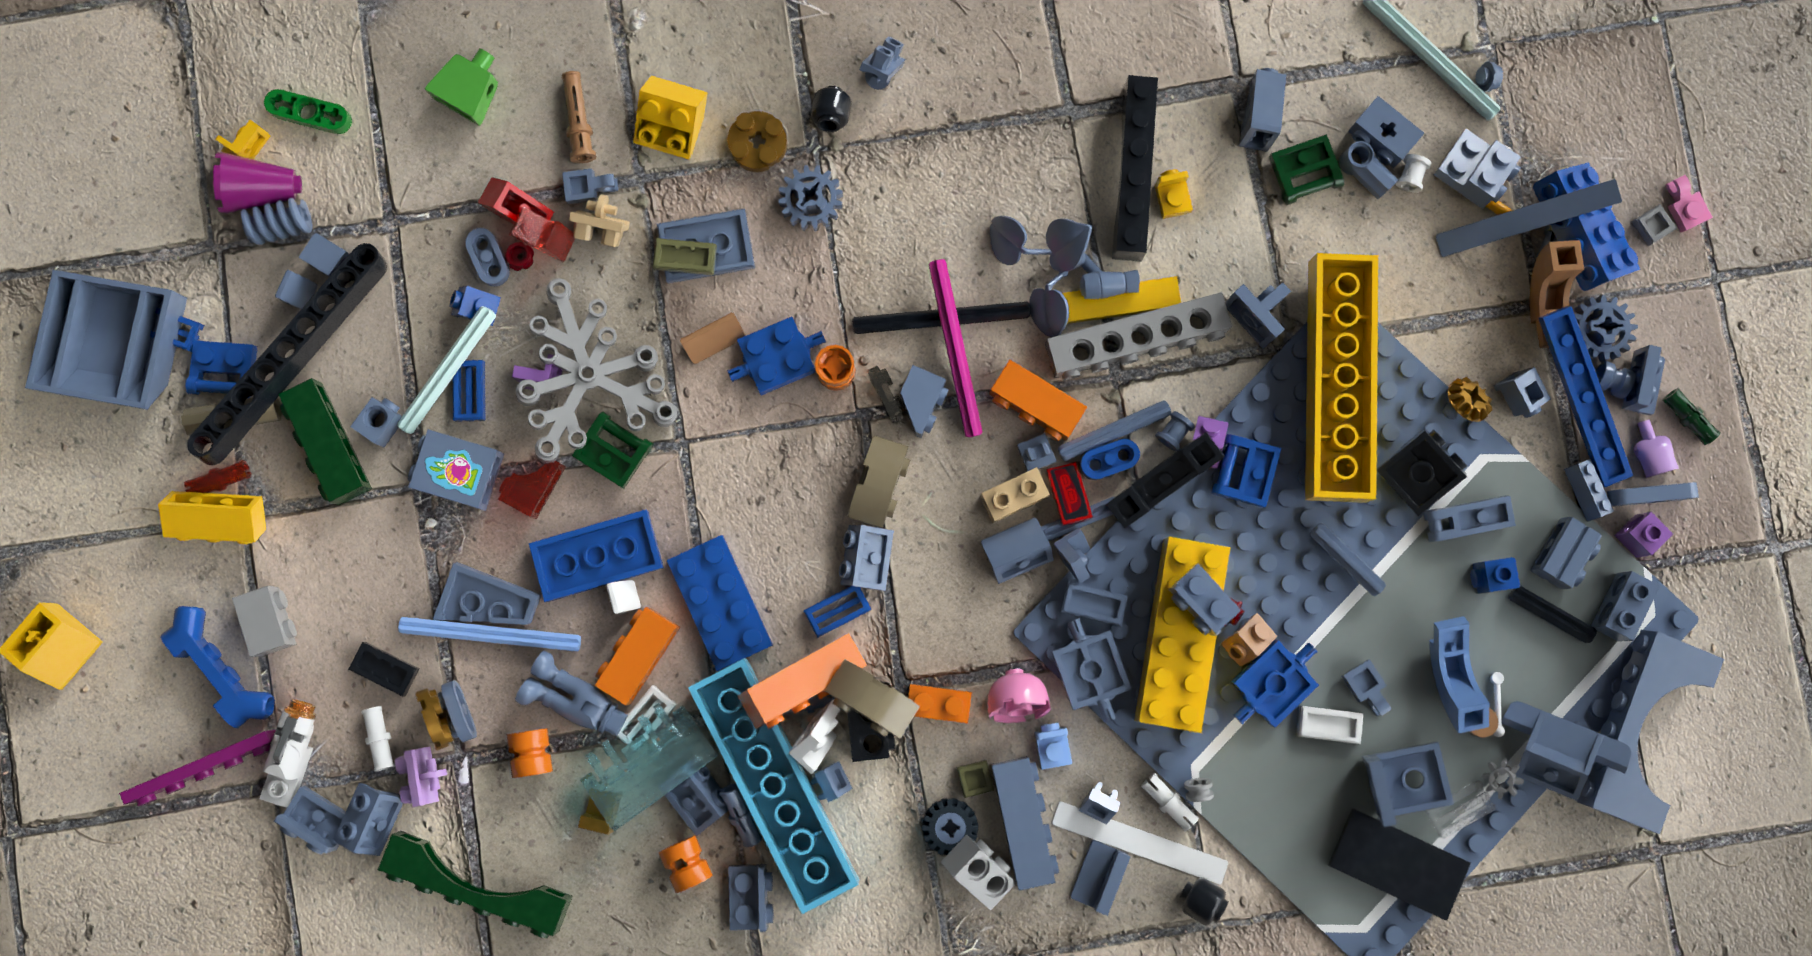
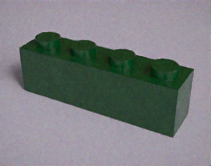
(324, 442)

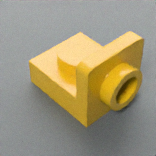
(248, 141)
(1173, 193)

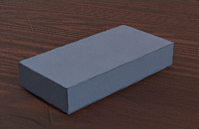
(1094, 603)

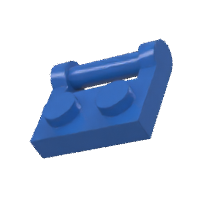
(219, 359)
(1256, 473)

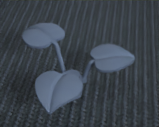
(1067, 247)

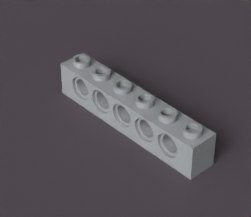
(1209, 309)

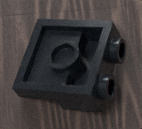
(1423, 470)

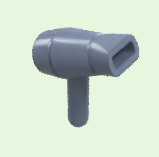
(1106, 284)

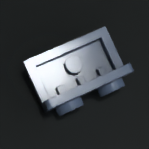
(312, 820)

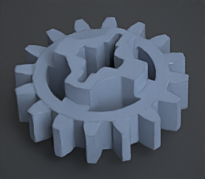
(817, 187)
(1608, 317)

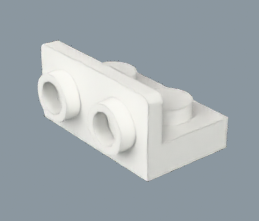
(816, 738)

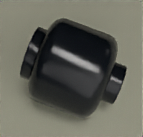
(831, 109)
(1204, 901)

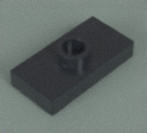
(383, 669)

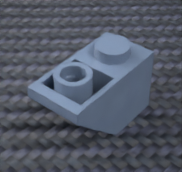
(920, 395)

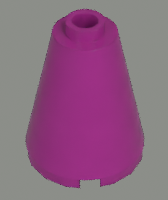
(252, 183)

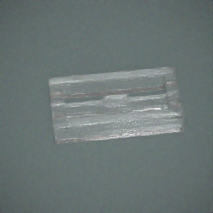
(1483, 796)

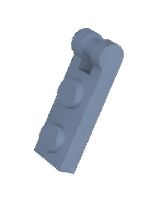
(1470, 518)

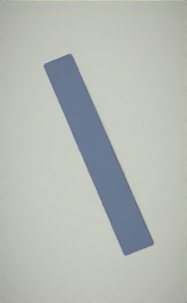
(1529, 218)

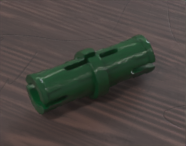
(1691, 416)

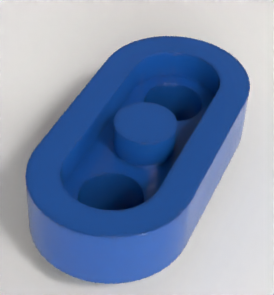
(1108, 458)

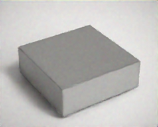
(1654, 225)

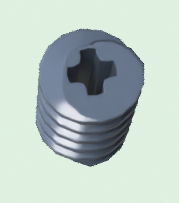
(276, 223)

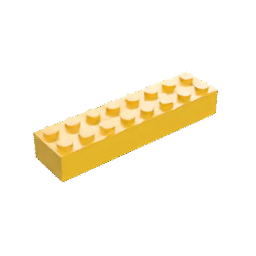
(1342, 378)

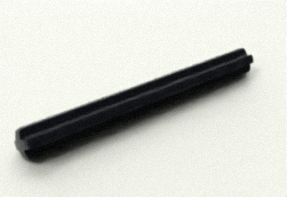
(931, 318)

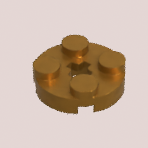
(747, 127)
(437, 728)

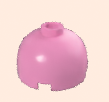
(1017, 696)

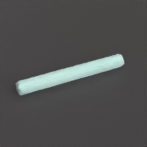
(446, 370)

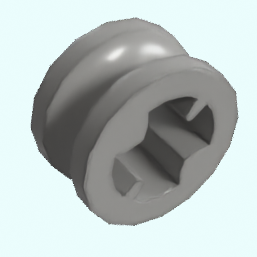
(1199, 789)

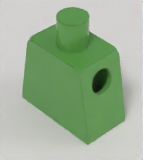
(465, 86)

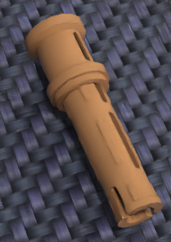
(577, 131)

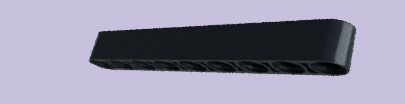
(287, 368)

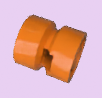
(835, 367)
(529, 753)
(687, 875)

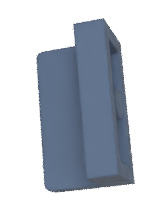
(1017, 550)
(1100, 876)

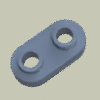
(488, 258)
(461, 721)

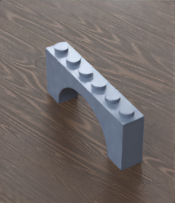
(1653, 671)

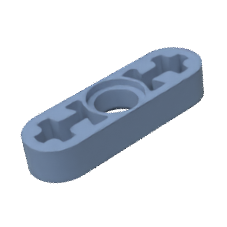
(1653, 494)

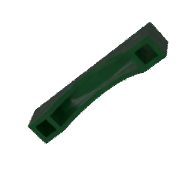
(417, 862)

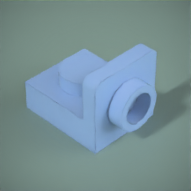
(1053, 746)

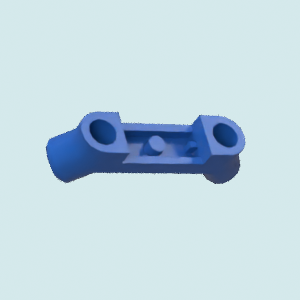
(187, 640)

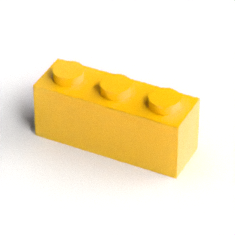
(212, 517)

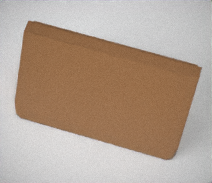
(712, 338)

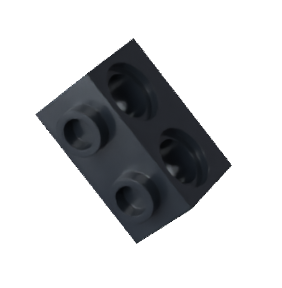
(859, 730)

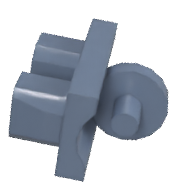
(883, 63)

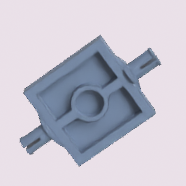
(1091, 670)

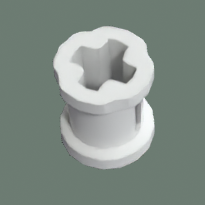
(1413, 173)

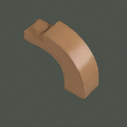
(1552, 280)

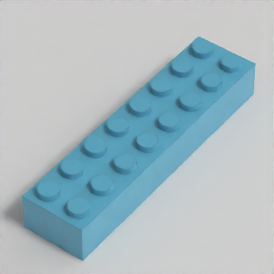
(775, 791)

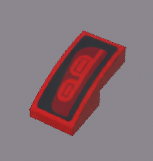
(1069, 494)

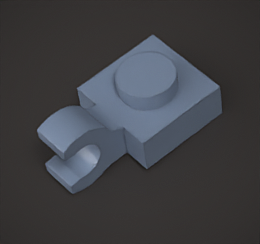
(583, 185)
(1366, 684)

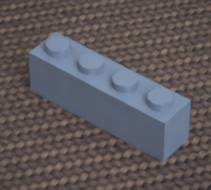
(1023, 823)

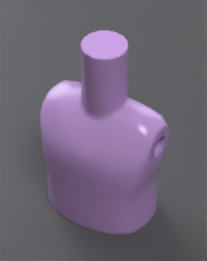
(1654, 451)

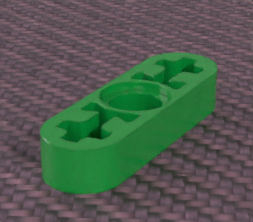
(299, 101)

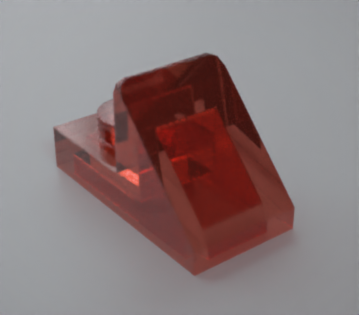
(543, 234)

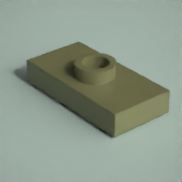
(684, 256)

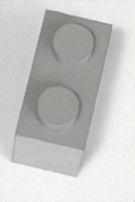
(265, 621)

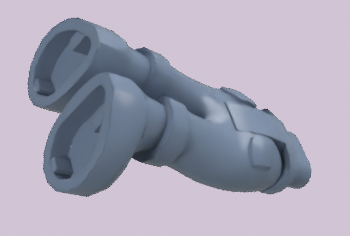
(589, 705)

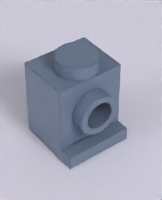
(1524, 392)

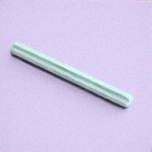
(1433, 57)

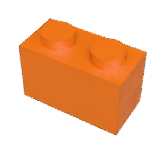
(941, 703)

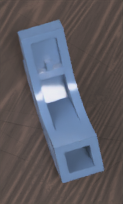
(1454, 676)

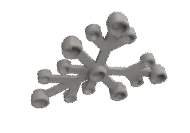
(576, 340)

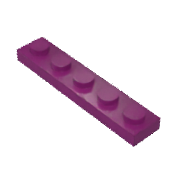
(199, 769)

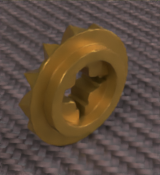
(1460, 396)

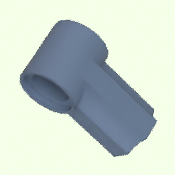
(1370, 172)

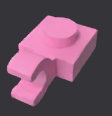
(1688, 209)

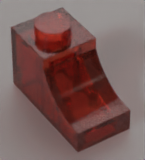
(531, 491)

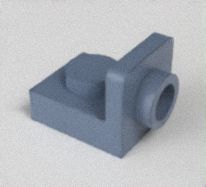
(1072, 551)

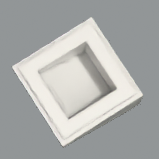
(623, 596)

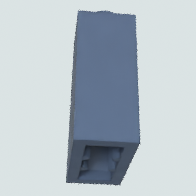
(1263, 110)

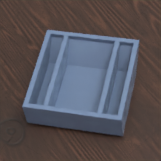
(99, 340)

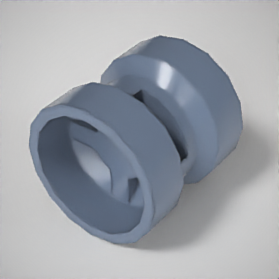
(1615, 380)

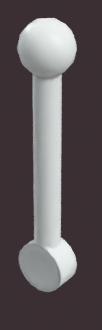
(1497, 678)

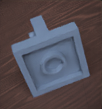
(1255, 312)

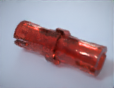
(218, 478)

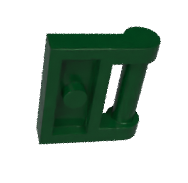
(1303, 160)
(608, 459)

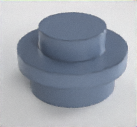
(1489, 76)

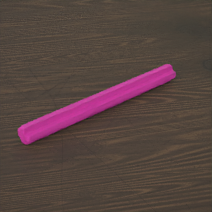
(955, 348)

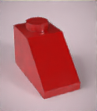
(507, 200)

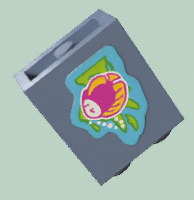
(455, 469)

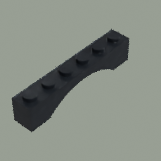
(1136, 168)

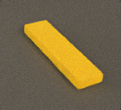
(1151, 296)

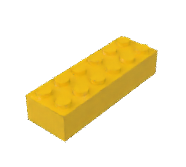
(1176, 652)

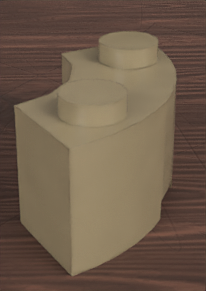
(878, 482)
(875, 701)

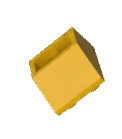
(669, 116)
(50, 645)

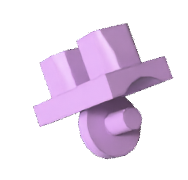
(421, 775)

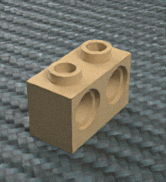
(1014, 495)

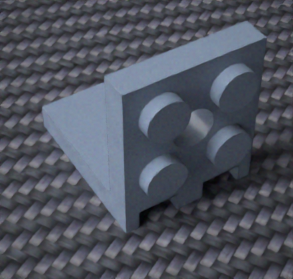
(1388, 785)

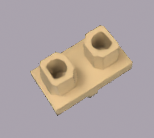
(586, 221)

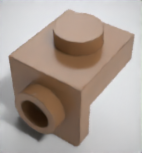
(1249, 640)

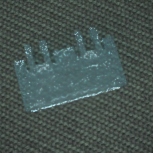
(649, 768)

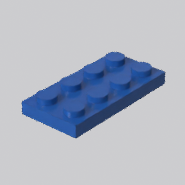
(596, 555)
(720, 602)

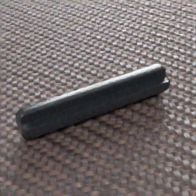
(1553, 614)

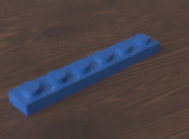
(1585, 395)

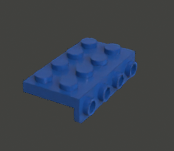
(1600, 235)

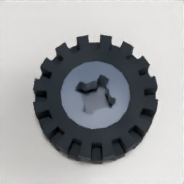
(948, 815)

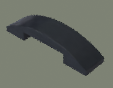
(1165, 479)

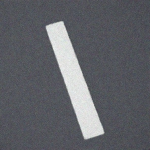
(1142, 843)

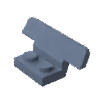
(1562, 751)

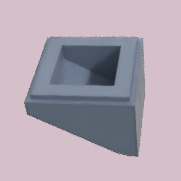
(295, 289)

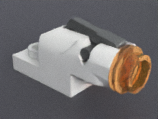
(289, 753)

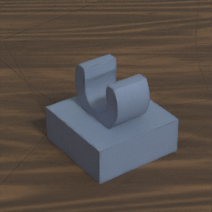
(1036, 453)
(832, 782)
(1100, 805)

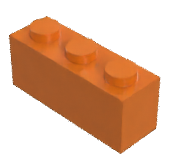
(1037, 401)
(636, 655)

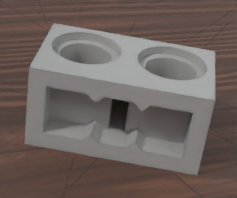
(978, 872)

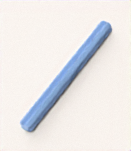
(489, 634)

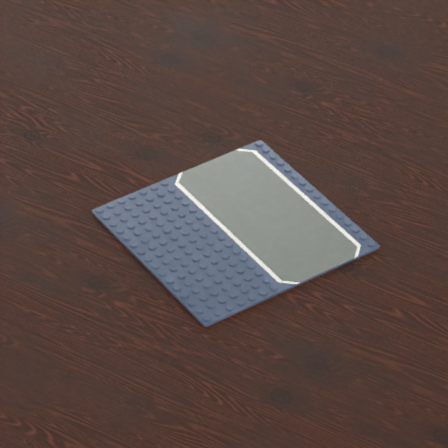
(1291, 795)

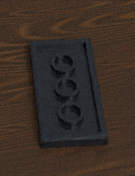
(1399, 864)

